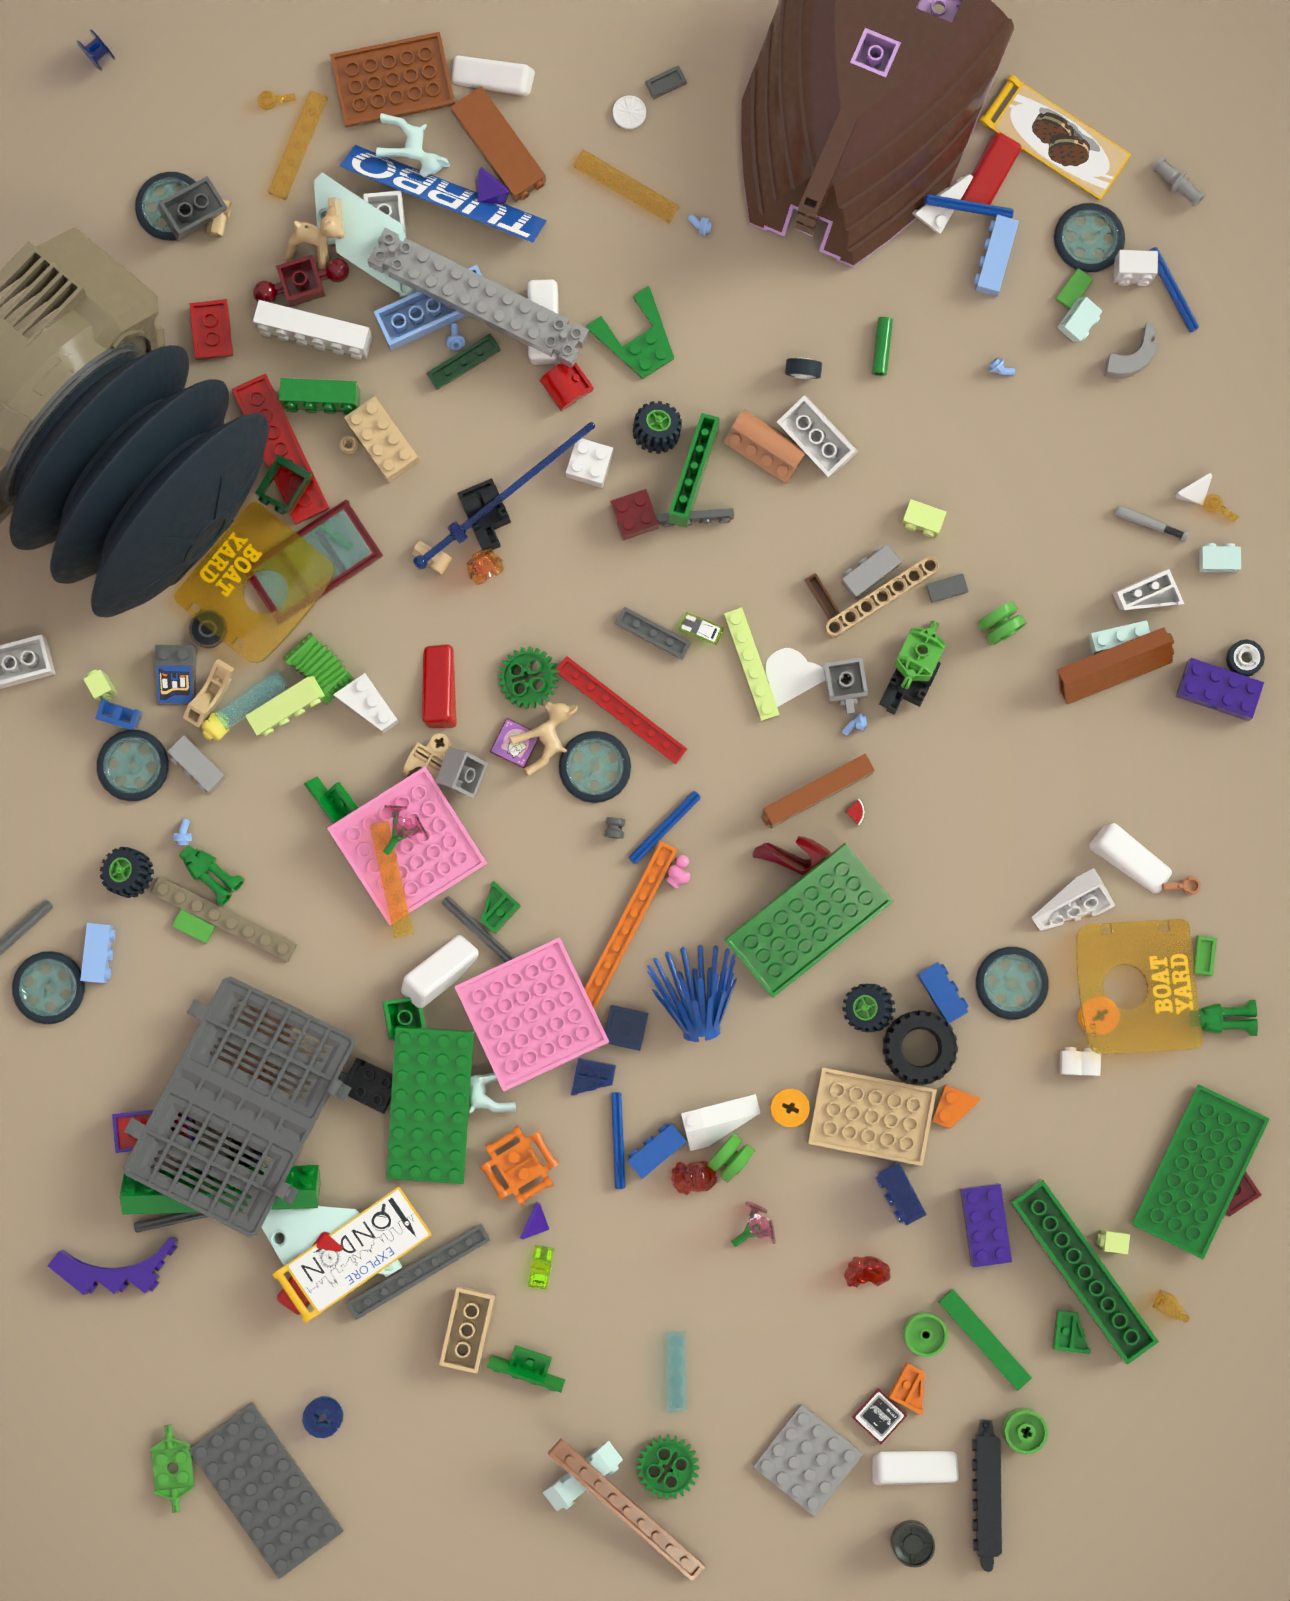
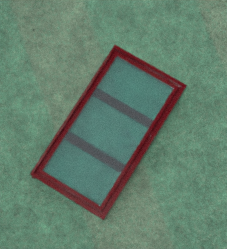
(340, 539)

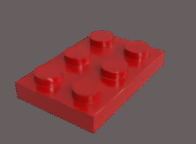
(211, 329)

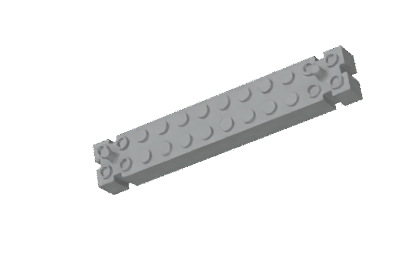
(478, 297)

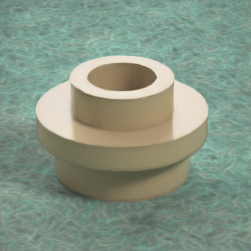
(342, 444)

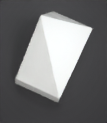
(1196, 491)

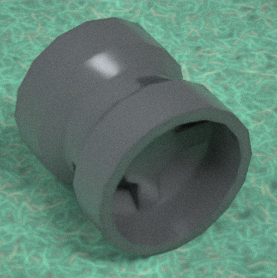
(614, 828)

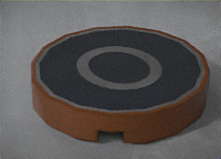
(202, 635)

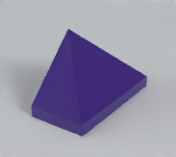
(490, 189)
(536, 1223)

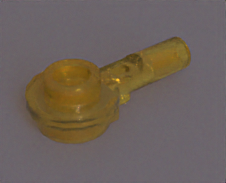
(268, 99)
(1214, 504)

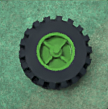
(657, 427)
(126, 872)
(868, 1007)

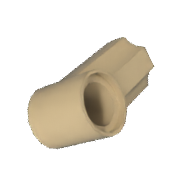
(217, 226)
(438, 562)

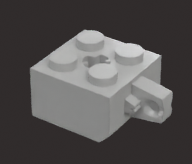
(838, 691)

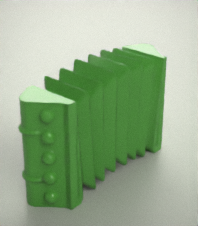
(315, 660)

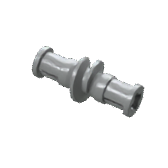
(1178, 182)

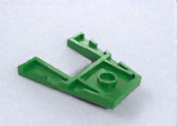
(648, 350)

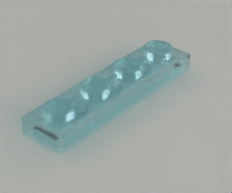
(251, 700)
(676, 1372)

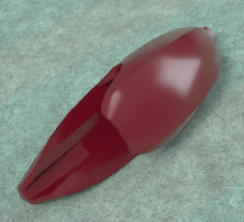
(786, 859)

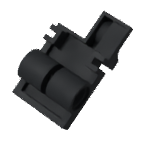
(475, 499)
(895, 693)
(369, 1085)

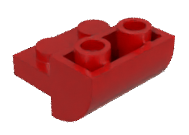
(566, 384)

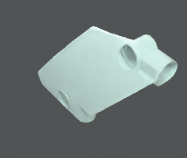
(361, 227)
(304, 1226)

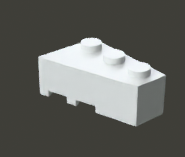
(1149, 592)
(367, 702)

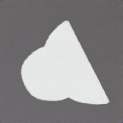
(791, 674)

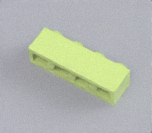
(285, 705)

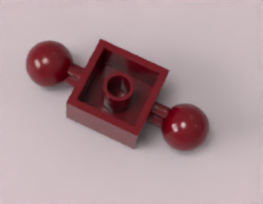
(301, 280)

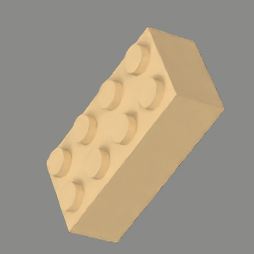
(381, 439)
(467, 1329)

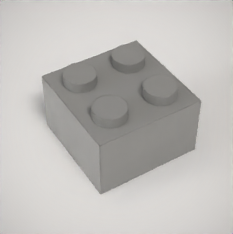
(461, 772)

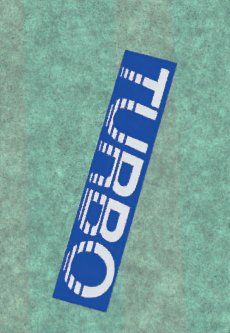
(443, 193)

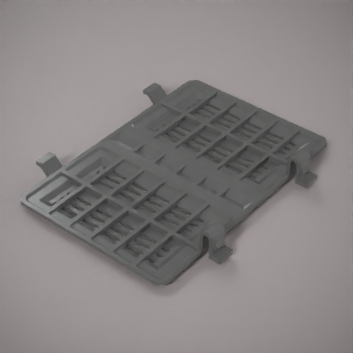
(239, 1106)

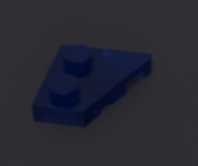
(592, 1075)

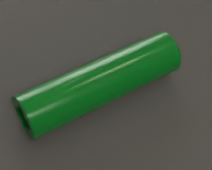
(882, 346)

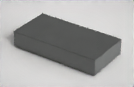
(665, 82)
(947, 588)

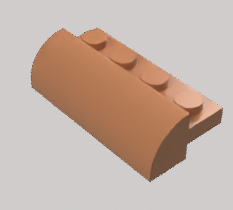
(765, 446)

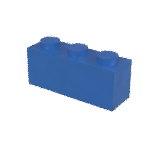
(943, 992)
(656, 1150)

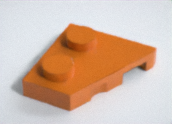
(953, 1106)
(909, 1388)

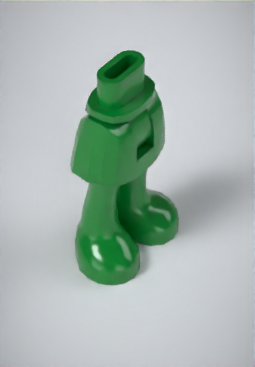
(200, 864)
(1213, 1021)

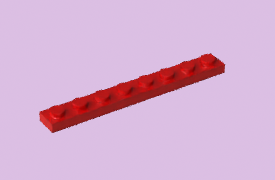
(621, 710)

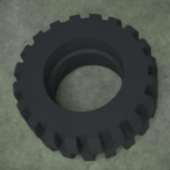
(946, 1047)

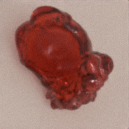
(693, 1177)
(867, 1270)

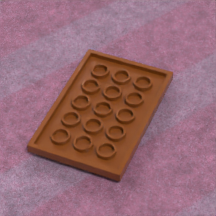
(392, 79)

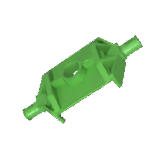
(916, 665)
(170, 1484)

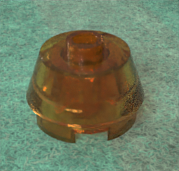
(484, 565)

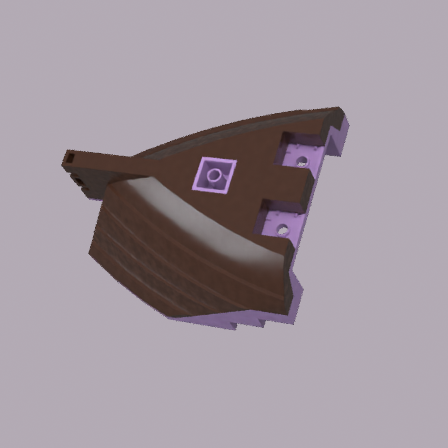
(863, 113)

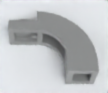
(1126, 366)

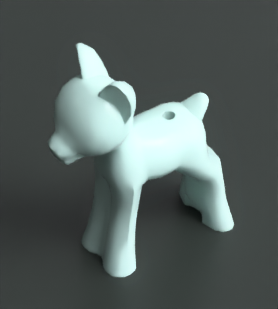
(413, 149)
(480, 1100)

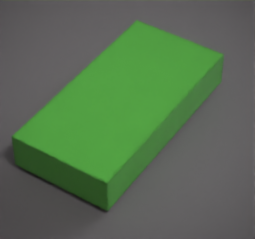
(1074, 288)
(194, 926)
(1204, 955)

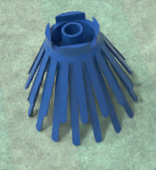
(697, 1012)

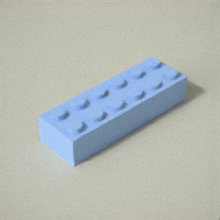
(415, 317)

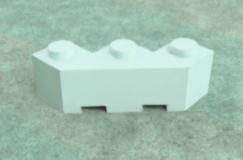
(566, 1489)

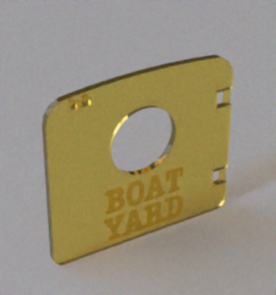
(249, 546)
(1171, 1008)

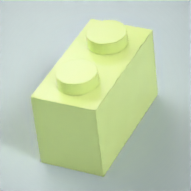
(923, 518)
(100, 685)
(1113, 1241)

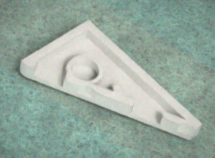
(937, 217)

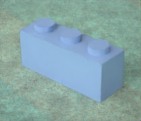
(97, 953)

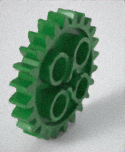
(525, 661)
(652, 1458)

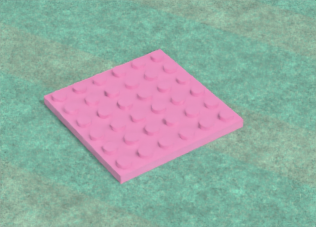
(424, 863)
(531, 1014)

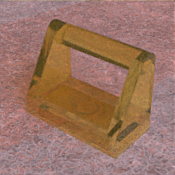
(1169, 1305)

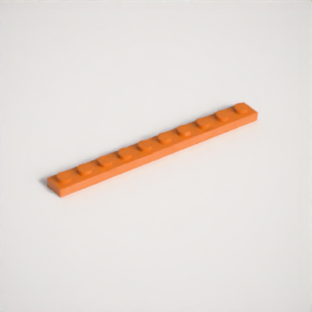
(629, 922)

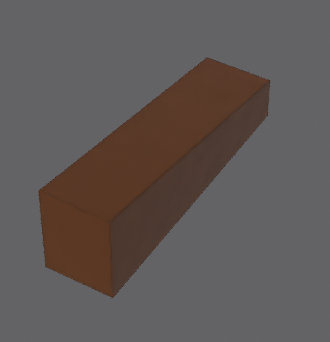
(822, 596)

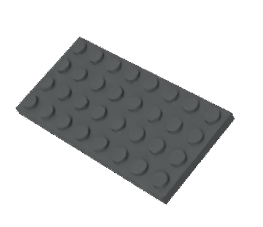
(266, 1490)

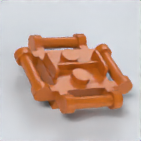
(519, 1165)

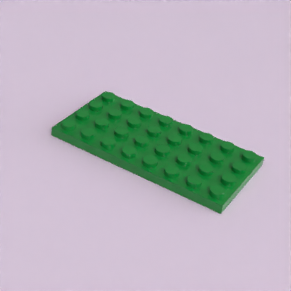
(808, 920)
(429, 1104)
(1200, 1171)

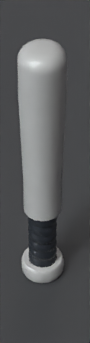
(1140, 519)

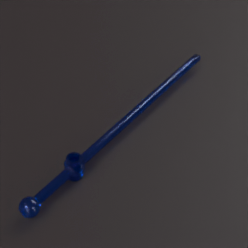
(458, 532)

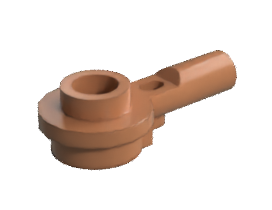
(1189, 885)

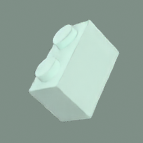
(1080, 319)
(1220, 558)

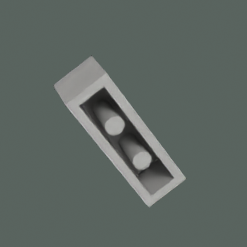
(870, 571)
(196, 764)

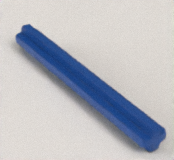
(968, 206)
(1175, 293)
(664, 827)
(618, 1143)

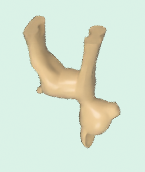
(311, 234)
(546, 732)

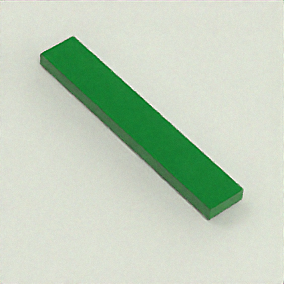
(985, 1339)

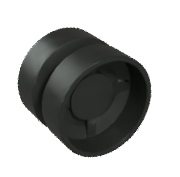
(912, 1543)

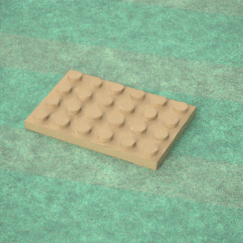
(872, 1116)

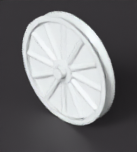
(629, 112)

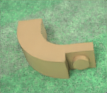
(210, 694)

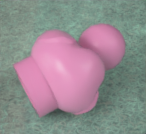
(677, 875)

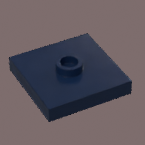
(626, 1027)

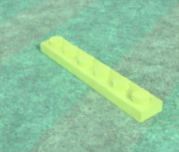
(751, 664)

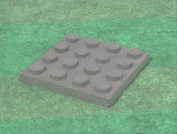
(807, 1460)

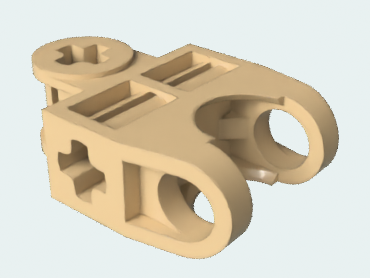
(431, 751)

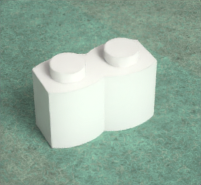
(1079, 1063)

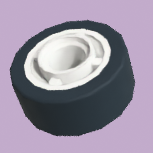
(803, 368)
(1255, 655)

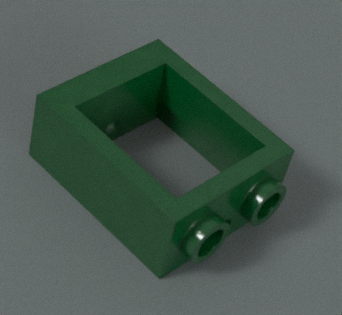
(282, 462)

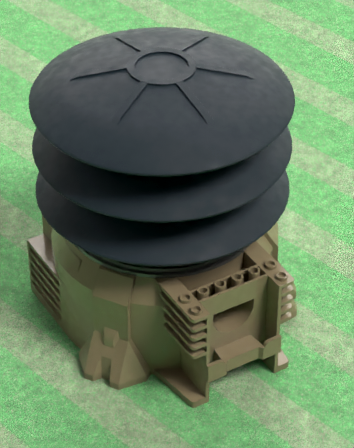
(105, 435)

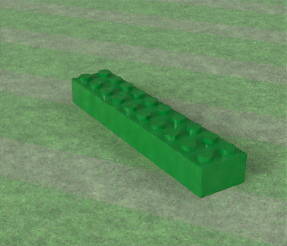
(141, 1199)
(1084, 1271)

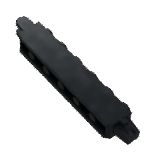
(988, 1495)

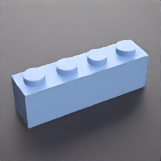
(996, 256)

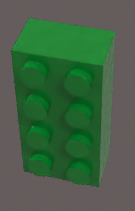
(319, 395)

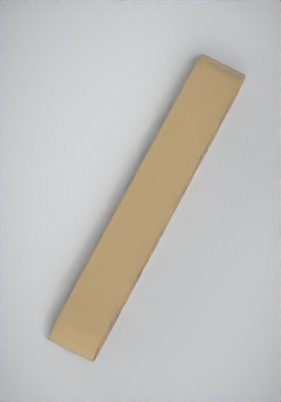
(886, 589)

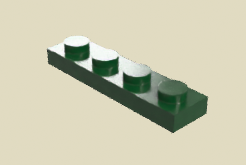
(463, 361)

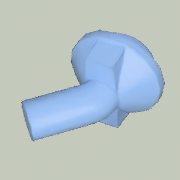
(704, 225)
(455, 341)
(997, 366)
(858, 722)
(183, 837)

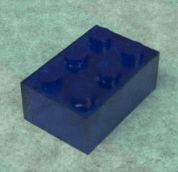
(900, 1194)

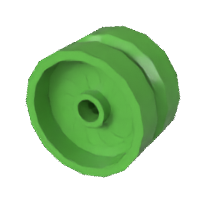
(1002, 624)
(733, 1159)
(917, 1325)
(1036, 1432)

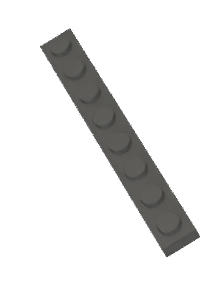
(418, 1271)

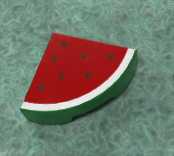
(856, 812)

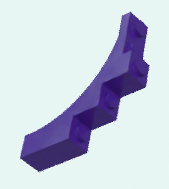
(85, 1276)

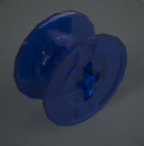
(95, 50)
(319, 1428)

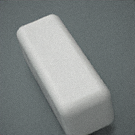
(492, 75)
(547, 295)
(1130, 857)
(439, 971)
(914, 1467)

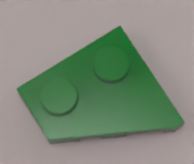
(498, 908)
(1069, 1334)

